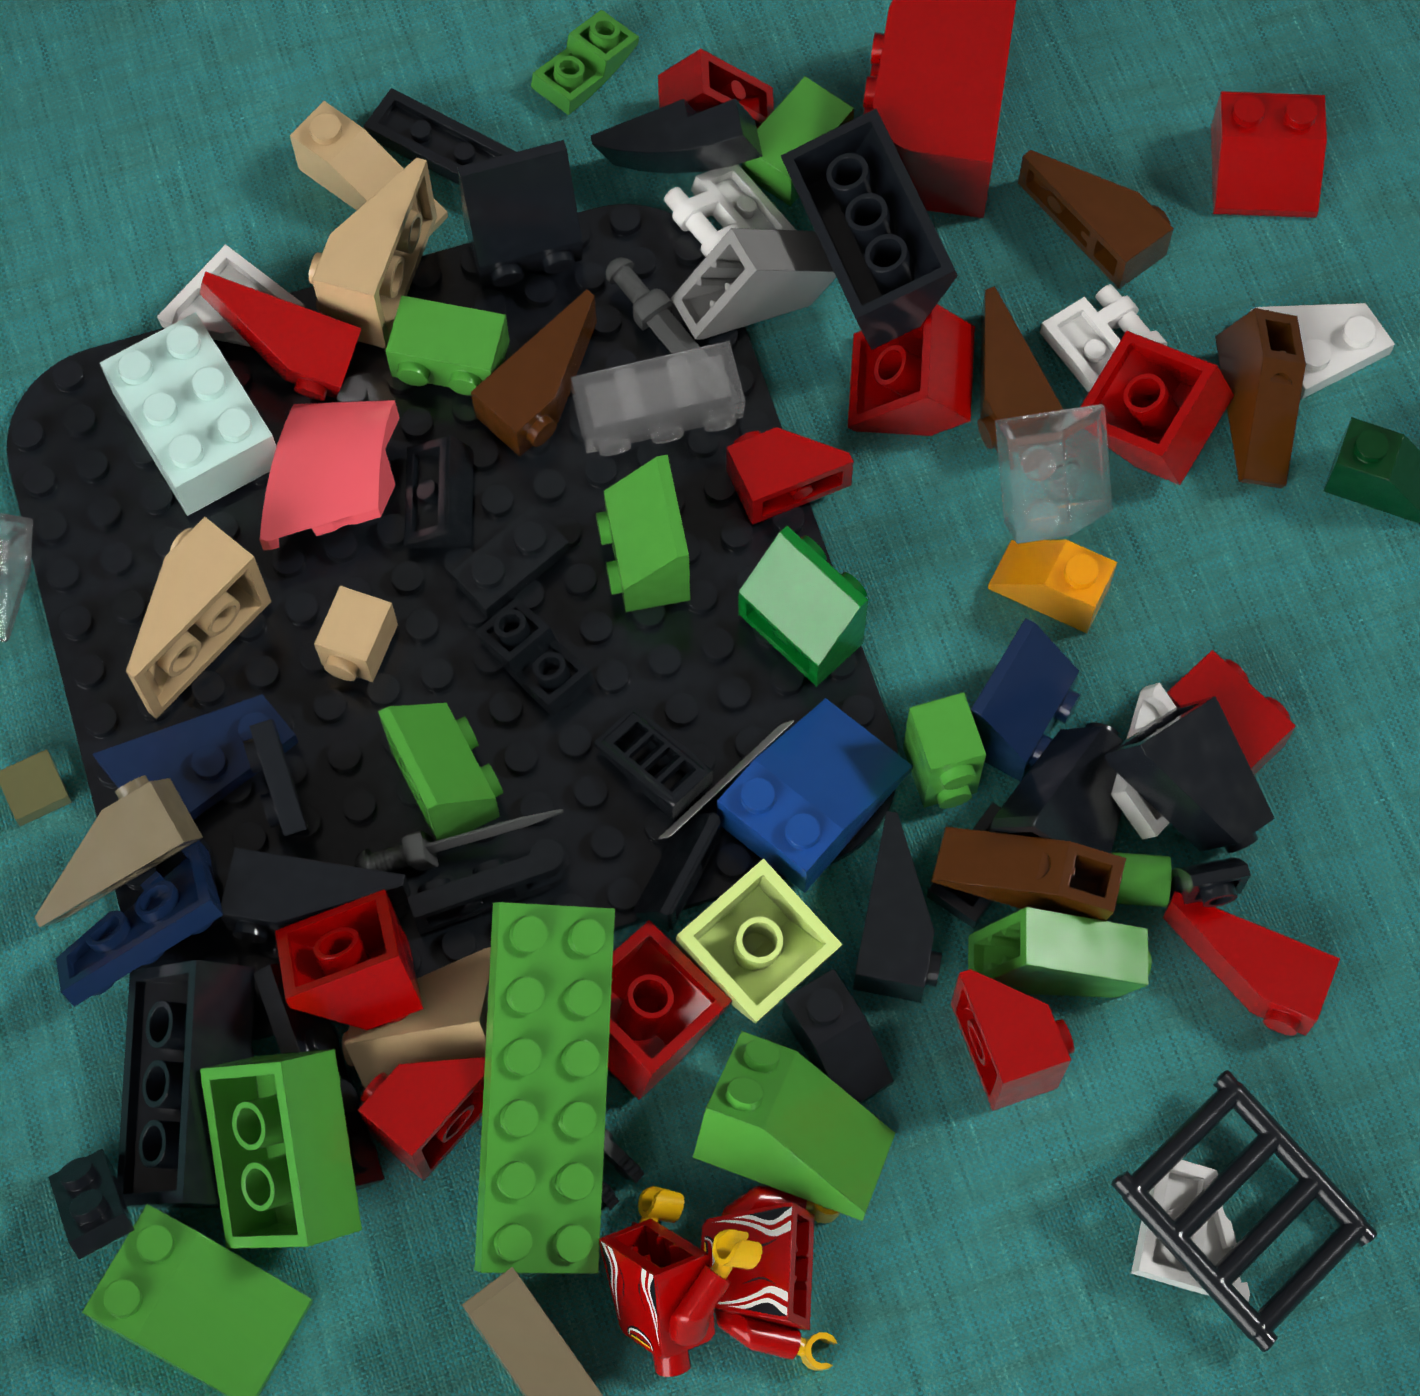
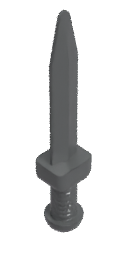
(650, 307)
(420, 850)

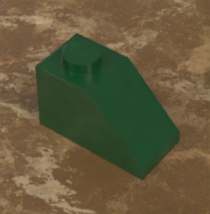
(1377, 470)

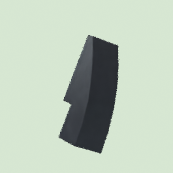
(681, 139)

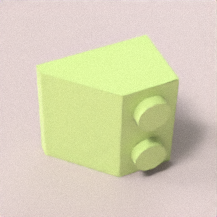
(757, 941)

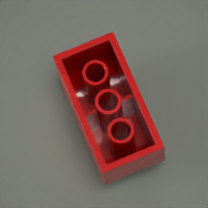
(941, 94)

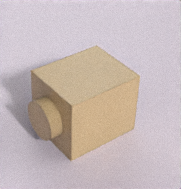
(355, 635)

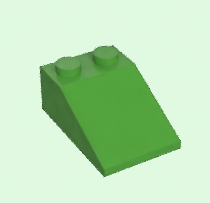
(792, 1129)
(197, 1305)

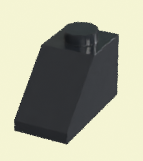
(837, 1036)

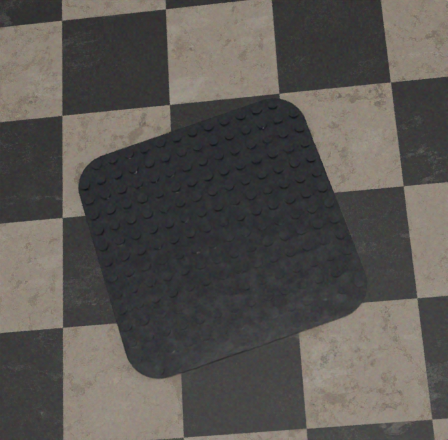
(687, 665)

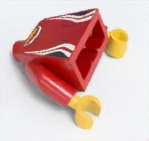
(666, 1284)
(773, 1299)

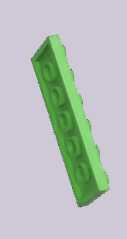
(544, 1089)

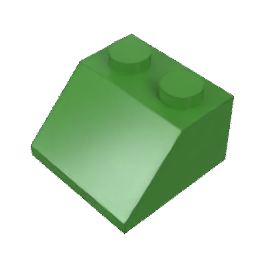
(646, 538)
(441, 768)

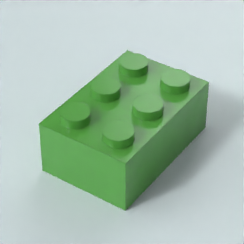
(281, 1150)

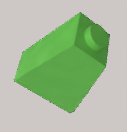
(1061, 954)

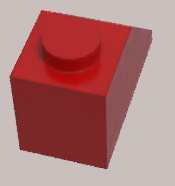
(710, 81)
(784, 471)

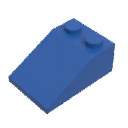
(811, 793)

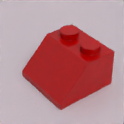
(1268, 154)
(914, 381)
(1159, 405)
(350, 964)
(656, 1008)
(1010, 1039)
(424, 1109)

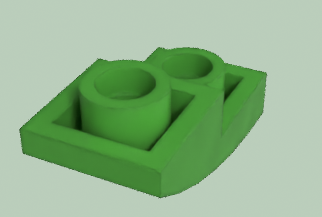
(589, 60)

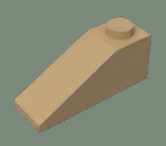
(345, 158)

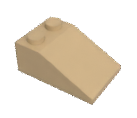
(376, 255)
(197, 608)

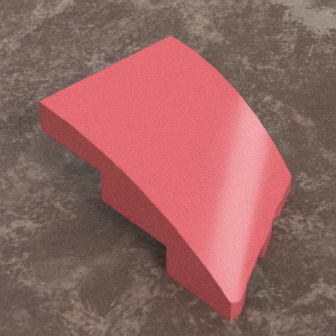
(329, 469)

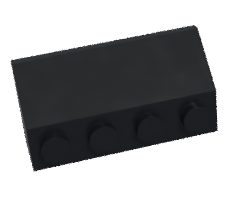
(872, 227)
(177, 1024)

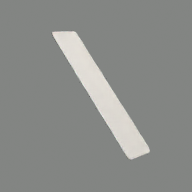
(726, 779)

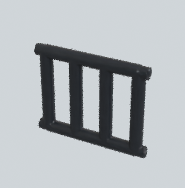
(1177, 1233)

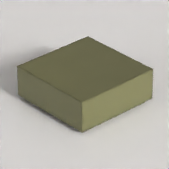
(33, 787)

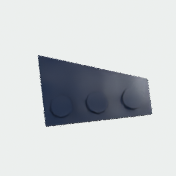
(199, 755)
(160, 918)

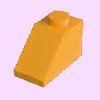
(1055, 579)

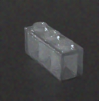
(658, 399)

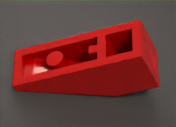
(292, 339)
(1261, 967)

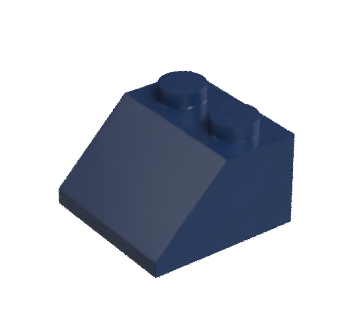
(1024, 701)

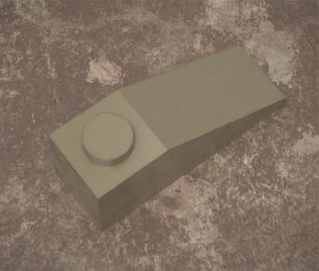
(123, 842)

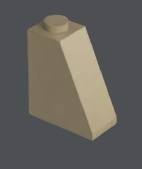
(526, 1340)

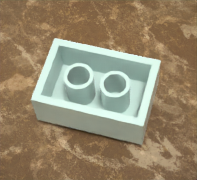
(191, 413)

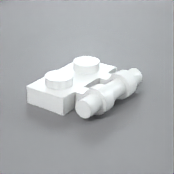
(730, 199)
(1086, 336)

